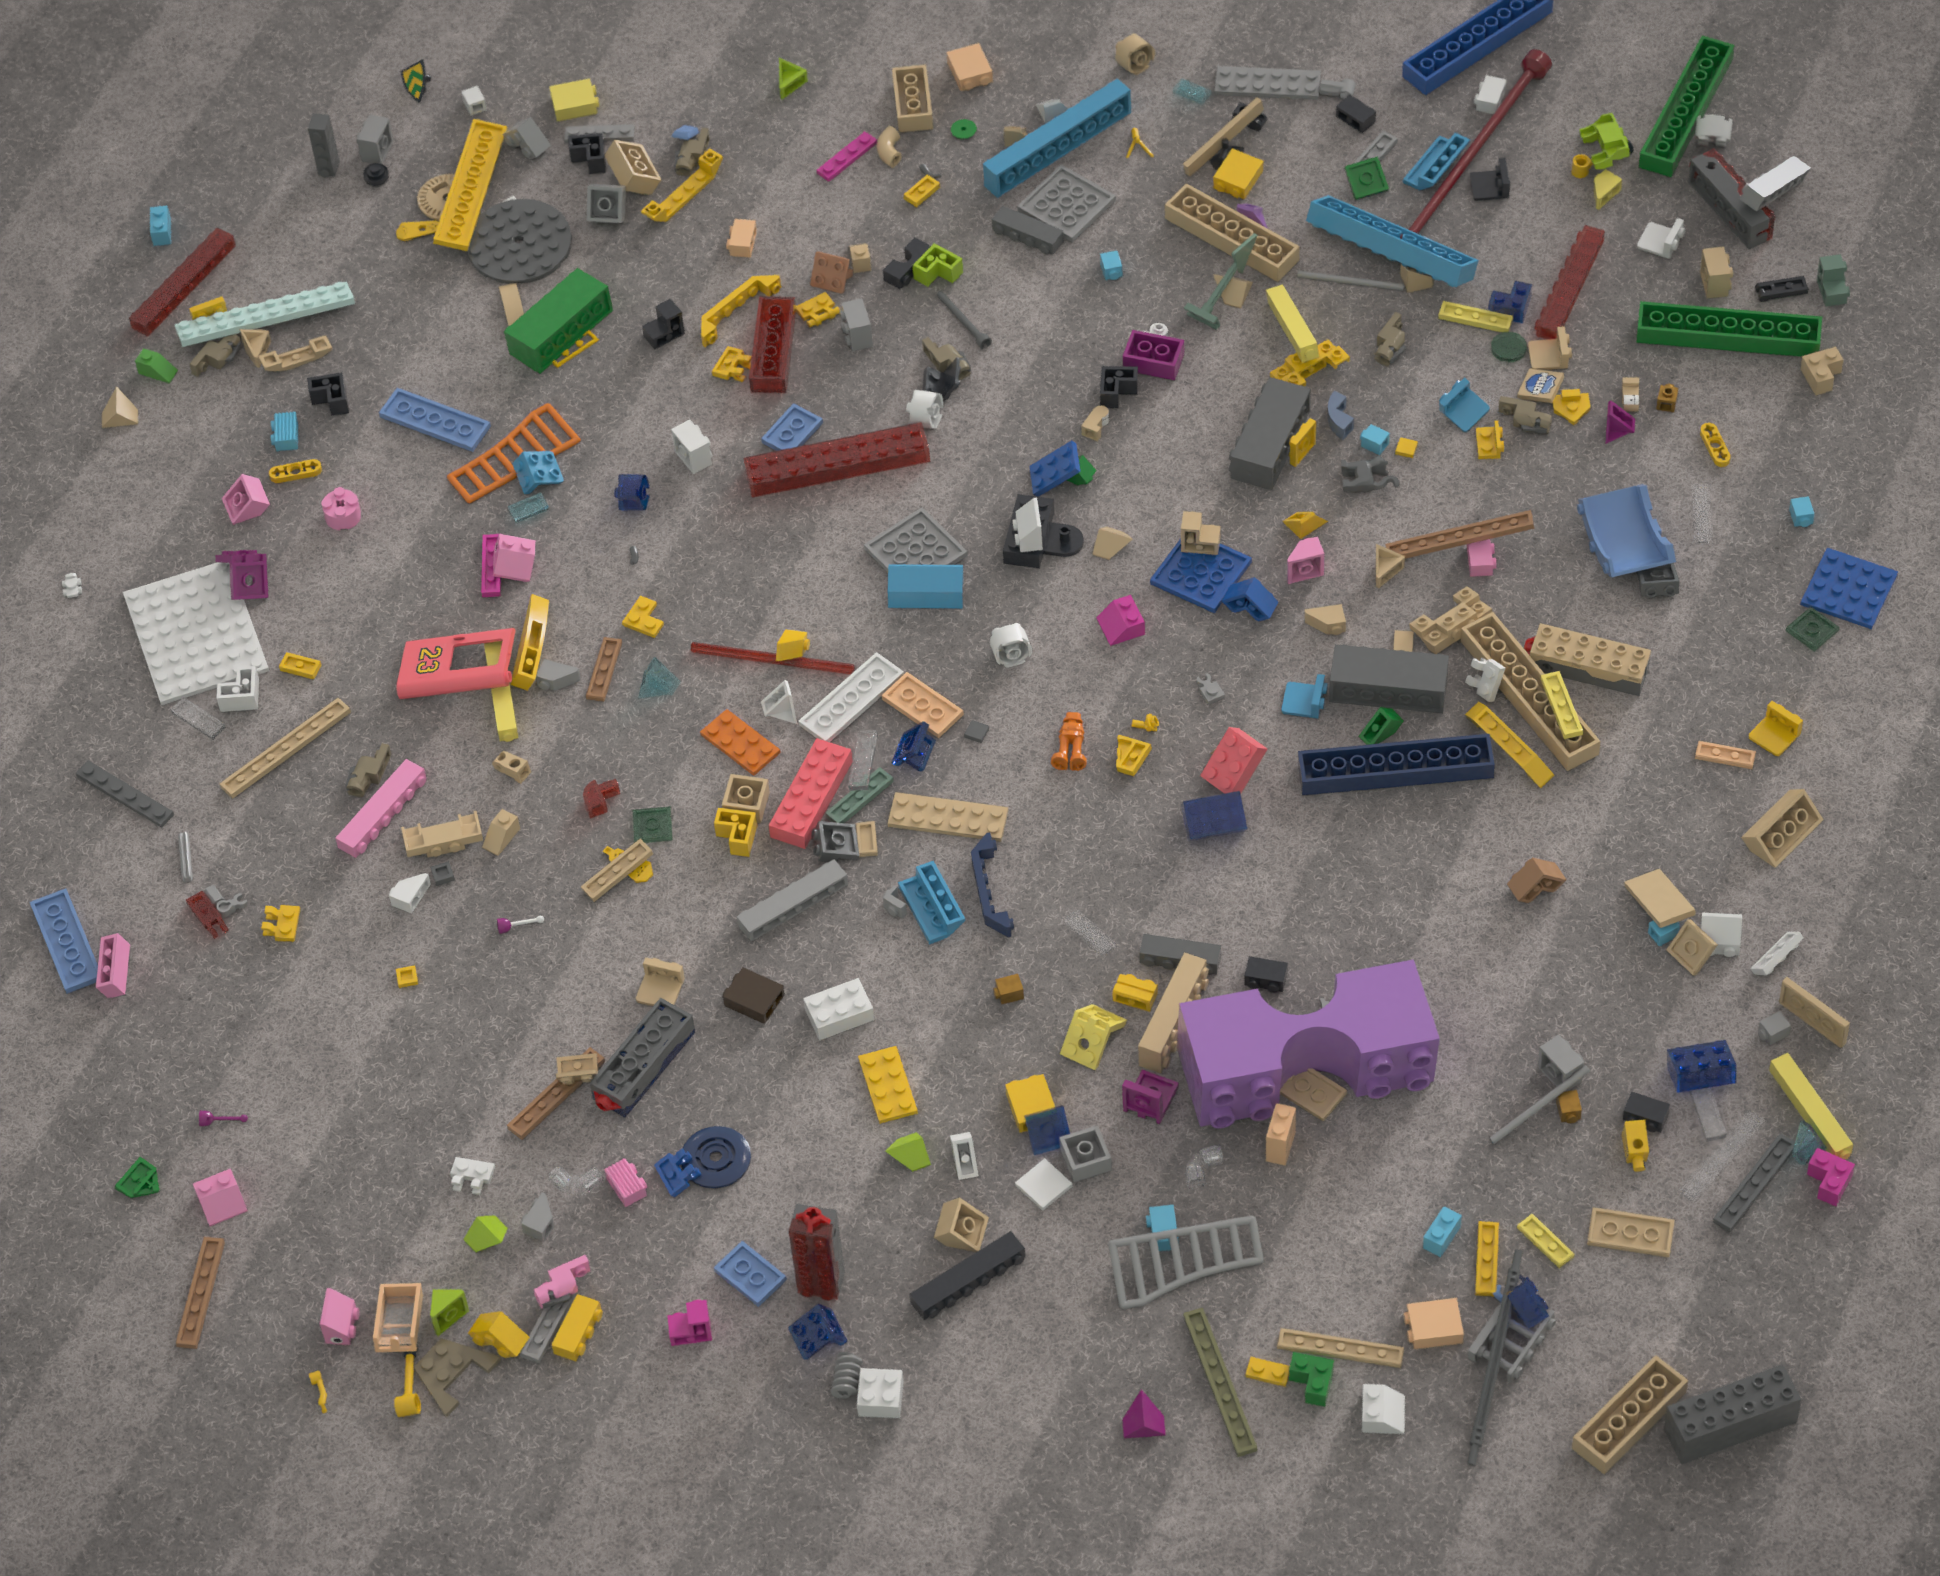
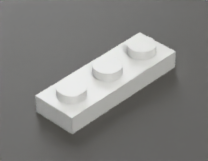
(1777, 953)

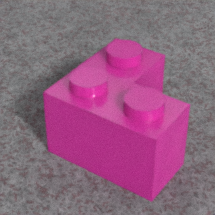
(1833, 1173)
(690, 1326)

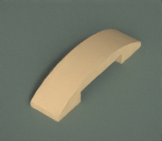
(511, 302)
(317, 348)

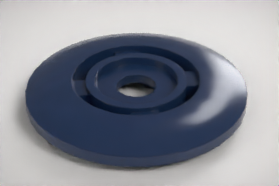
(729, 1144)

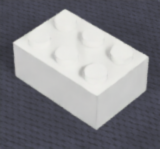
(838, 1009)

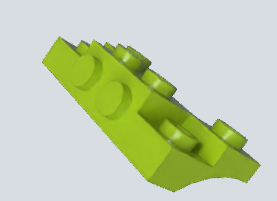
(1610, 138)

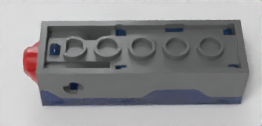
(642, 1058)

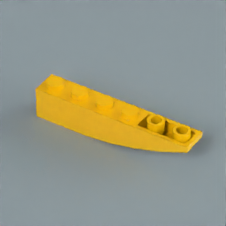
(530, 643)

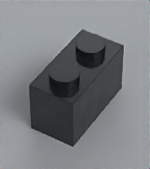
(1356, 113)
(1265, 974)
(1648, 1109)

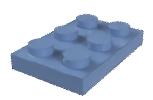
(792, 429)
(750, 1273)

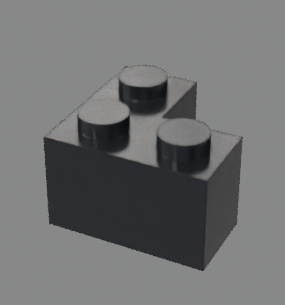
(588, 149)
(666, 326)
(1117, 381)
(329, 390)

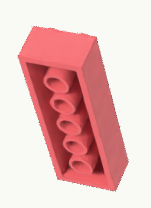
(810, 793)

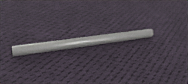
(1350, 280)
(1539, 1104)

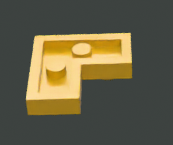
(640, 619)

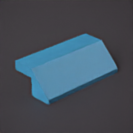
(1435, 161)
(925, 586)
(932, 903)

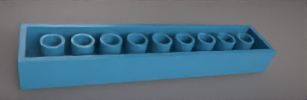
(1057, 138)
(1384, 239)

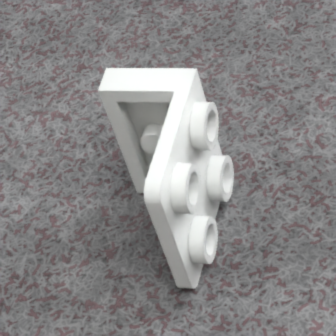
(1661, 239)

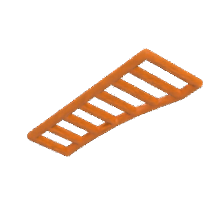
(508, 440)

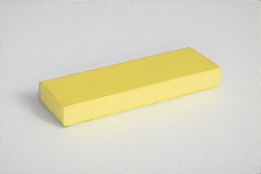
(1545, 1241)

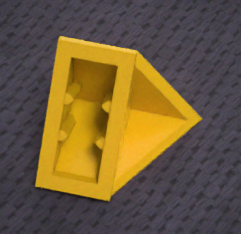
(1304, 523)

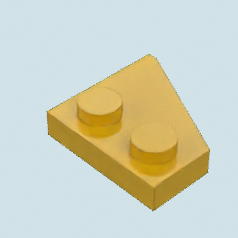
(1131, 754)

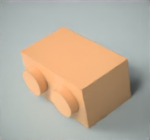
(742, 238)

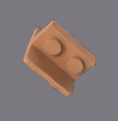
(830, 272)

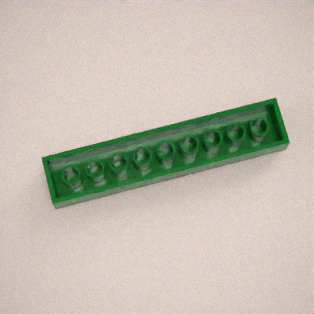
(1687, 101)
(1728, 329)

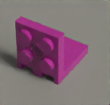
(241, 565)
(1149, 1095)

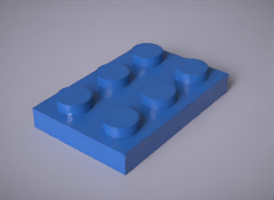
(1054, 468)

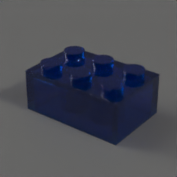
(1214, 816)
(1701, 1066)

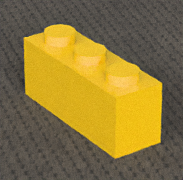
(577, 1328)

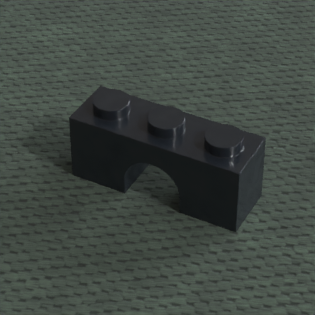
(900, 273)

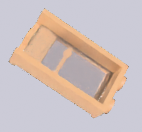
(398, 1317)

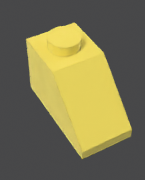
(1606, 187)

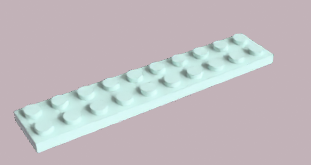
(264, 313)

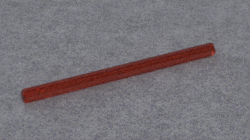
(768, 657)

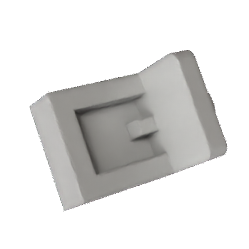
(893, 905)

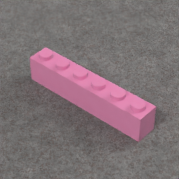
(381, 808)

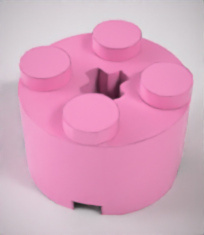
(341, 509)

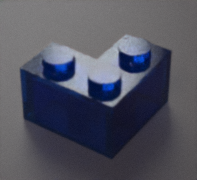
(1514, 303)

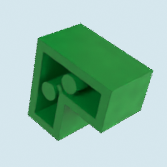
(1314, 1372)

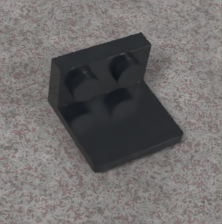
(1491, 184)
(942, 382)

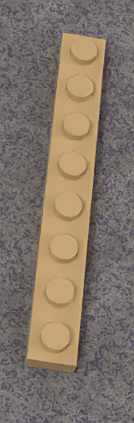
(285, 748)

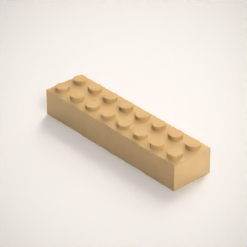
(1229, 229)

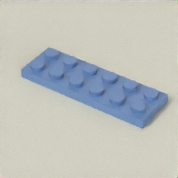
(434, 419)
(65, 940)

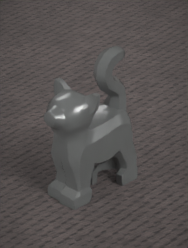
(1363, 475)

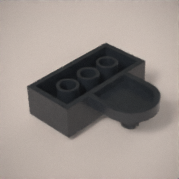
(1057, 538)

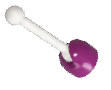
(504, 924)

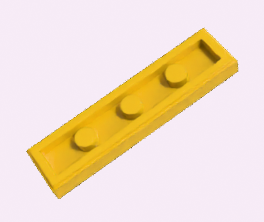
(1487, 1258)

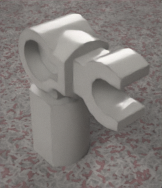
(224, 907)

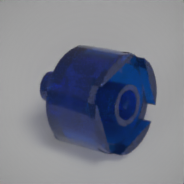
(632, 492)

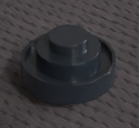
(376, 174)

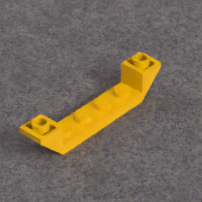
(708, 167)
(766, 284)
(1510, 743)

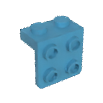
(1463, 405)
(536, 469)
(1305, 699)

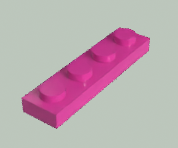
(846, 156)
(490, 584)

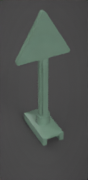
(1240, 259)

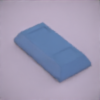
(685, 132)

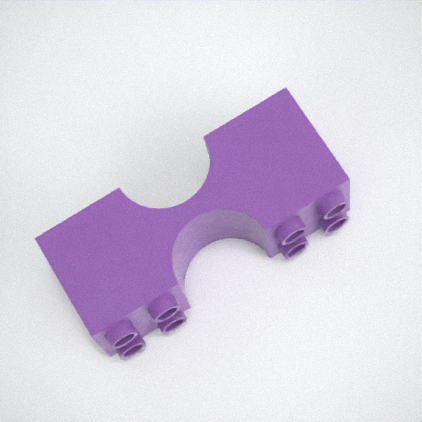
(1370, 1035)

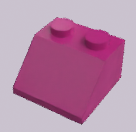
(1121, 621)

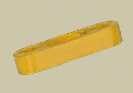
(1716, 438)
(292, 466)

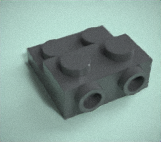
(1658, 581)
(835, 841)

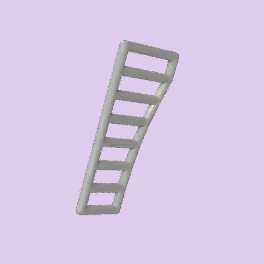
(1181, 1279)

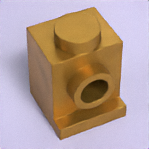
(1667, 394)

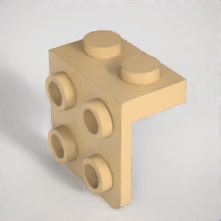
(1550, 353)
(660, 980)
(577, 1068)

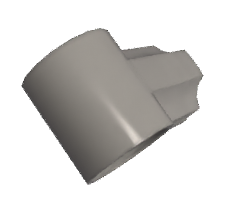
(1339, 89)

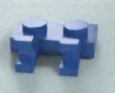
(671, 1173)

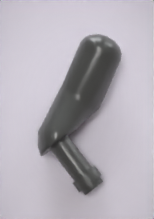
(926, 171)
(634, 555)

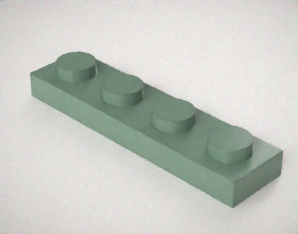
(856, 800)

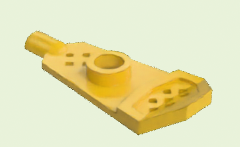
(410, 230)
(644, 873)

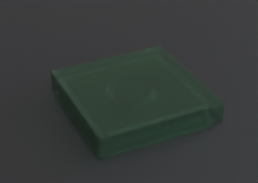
(1812, 629)
(652, 824)

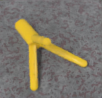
(1135, 135)

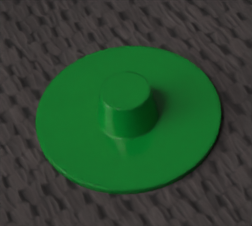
(963, 124)

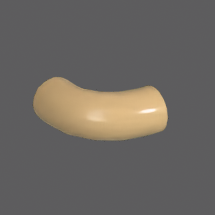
(886, 148)

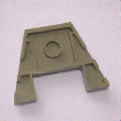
(444, 1365)

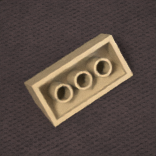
(1783, 827)

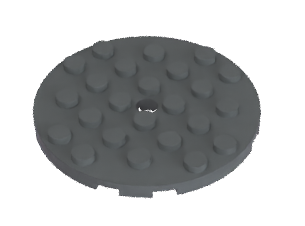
(543, 248)

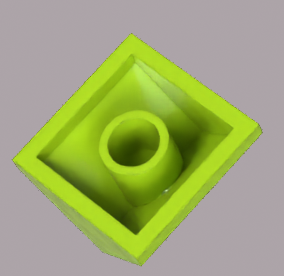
(447, 1308)

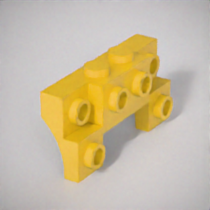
(1296, 371)

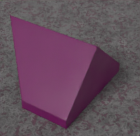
(1618, 422)
(1143, 1419)

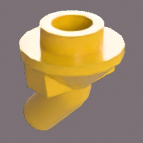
(1150, 724)

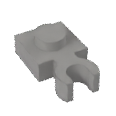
(1210, 691)

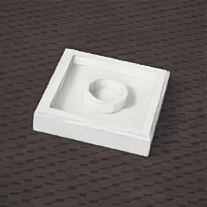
(1043, 1184)

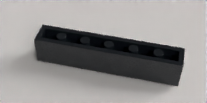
(967, 1276)

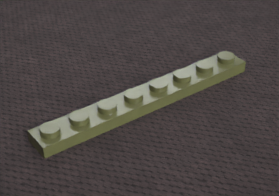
(1220, 1382)

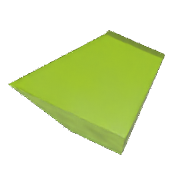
(790, 77)
(910, 1152)
(485, 1232)

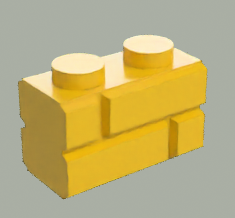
(1135, 992)

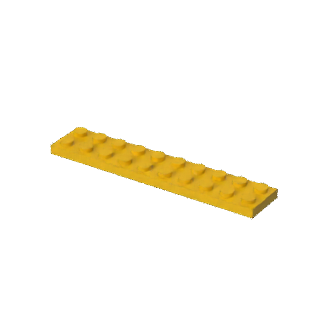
(470, 185)

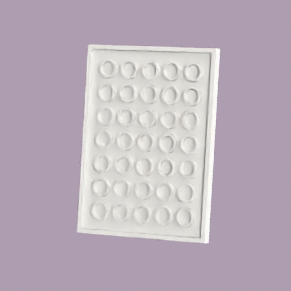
(193, 632)

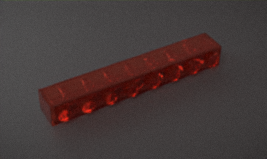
(182, 281)
(1570, 282)

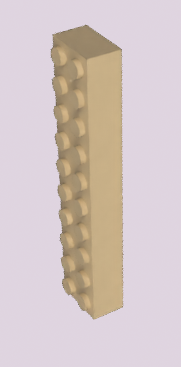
(1525, 691)

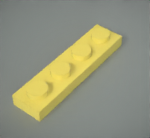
(1475, 317)
(1561, 705)

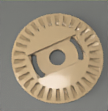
(431, 195)

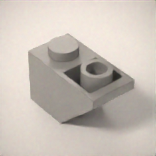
(539, 1220)

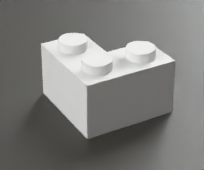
(239, 694)

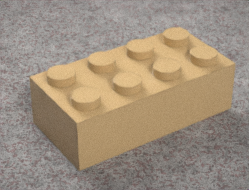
(912, 98)

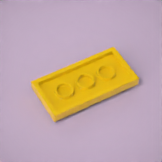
(887, 1084)

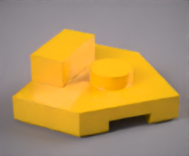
(1571, 405)

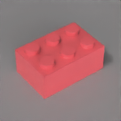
(1233, 761)

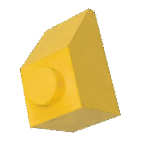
(792, 645)

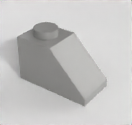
(556, 675)

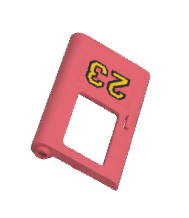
(428, 662)

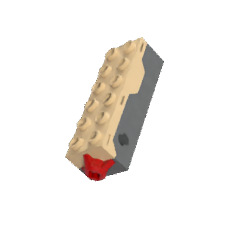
(1589, 659)

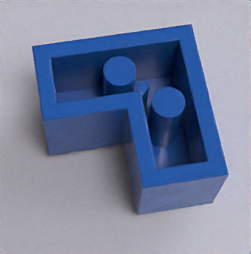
(1252, 597)

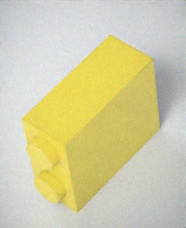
(574, 99)

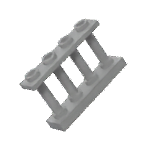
(1479, 1348)

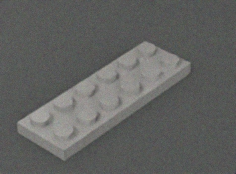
(1267, 82)

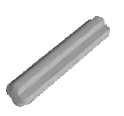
(185, 857)

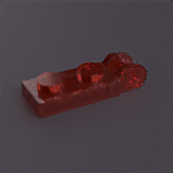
(206, 913)

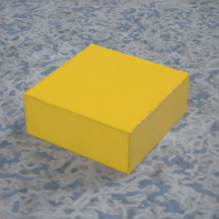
(1406, 447)
(407, 976)

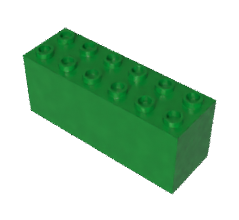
(558, 320)

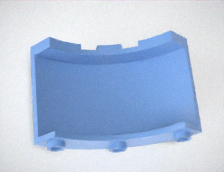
(1624, 531)

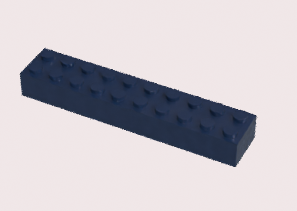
(1396, 764)

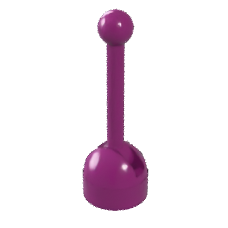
(206, 1118)

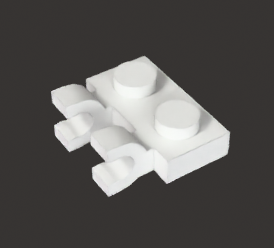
(1490, 680)
(471, 1170)

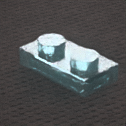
(1192, 91)
(528, 507)

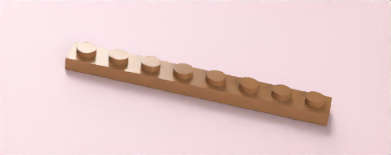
(1463, 535)

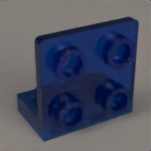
(1528, 1304)
(816, 1330)

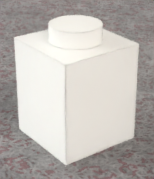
(474, 100)

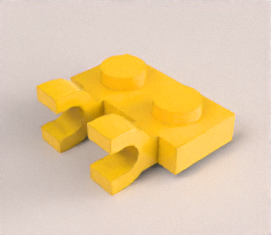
(728, 362)
(286, 923)

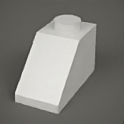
(409, 892)
(964, 1155)

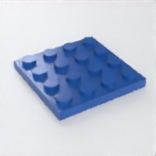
(1200, 577)
(1849, 588)

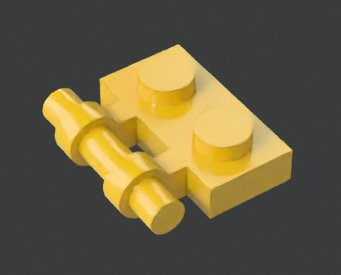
(815, 306)

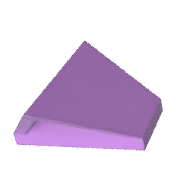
(1252, 212)

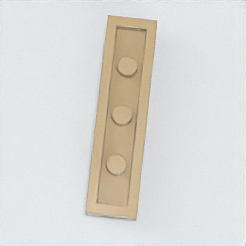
(617, 870)

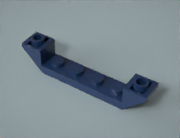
(998, 921)

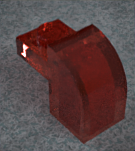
(595, 796)

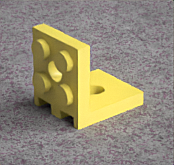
(1095, 1026)

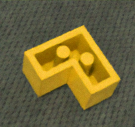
(738, 827)
(500, 1332)

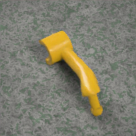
(316, 1378)

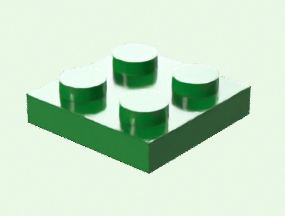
(1366, 178)

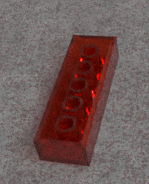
(772, 344)

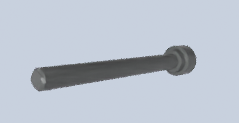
(981, 338)

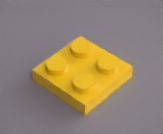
(1302, 442)

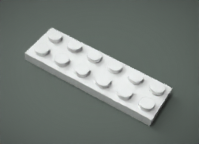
(851, 698)

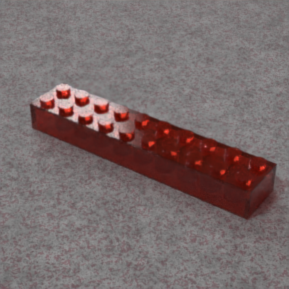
(836, 459)

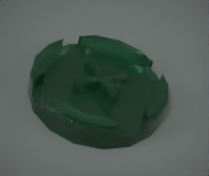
(1508, 346)

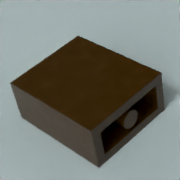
(753, 995)

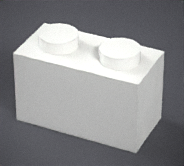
(1490, 94)

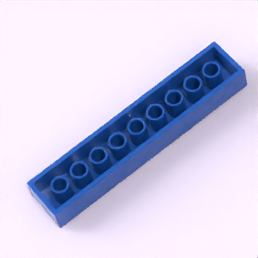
(1472, 41)

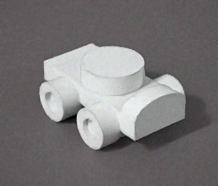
(71, 584)

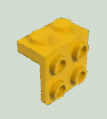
(1777, 729)

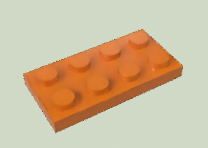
(740, 742)

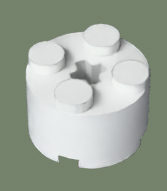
(1713, 130)
(925, 408)
(1010, 645)

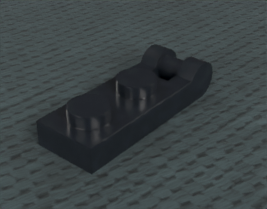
(1781, 288)

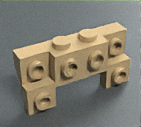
(1447, 628)
(443, 837)

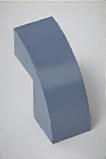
(1339, 421)

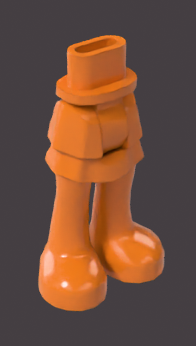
(1070, 733)

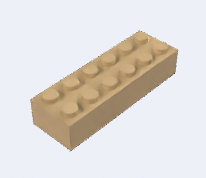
(1162, 1031)
(1629, 1414)

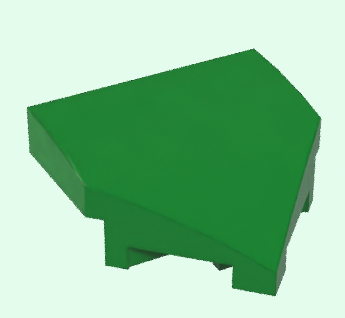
(139, 1180)

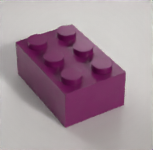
(1154, 354)

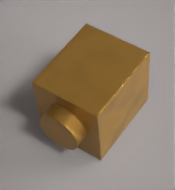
(1008, 989)
(1569, 1106)

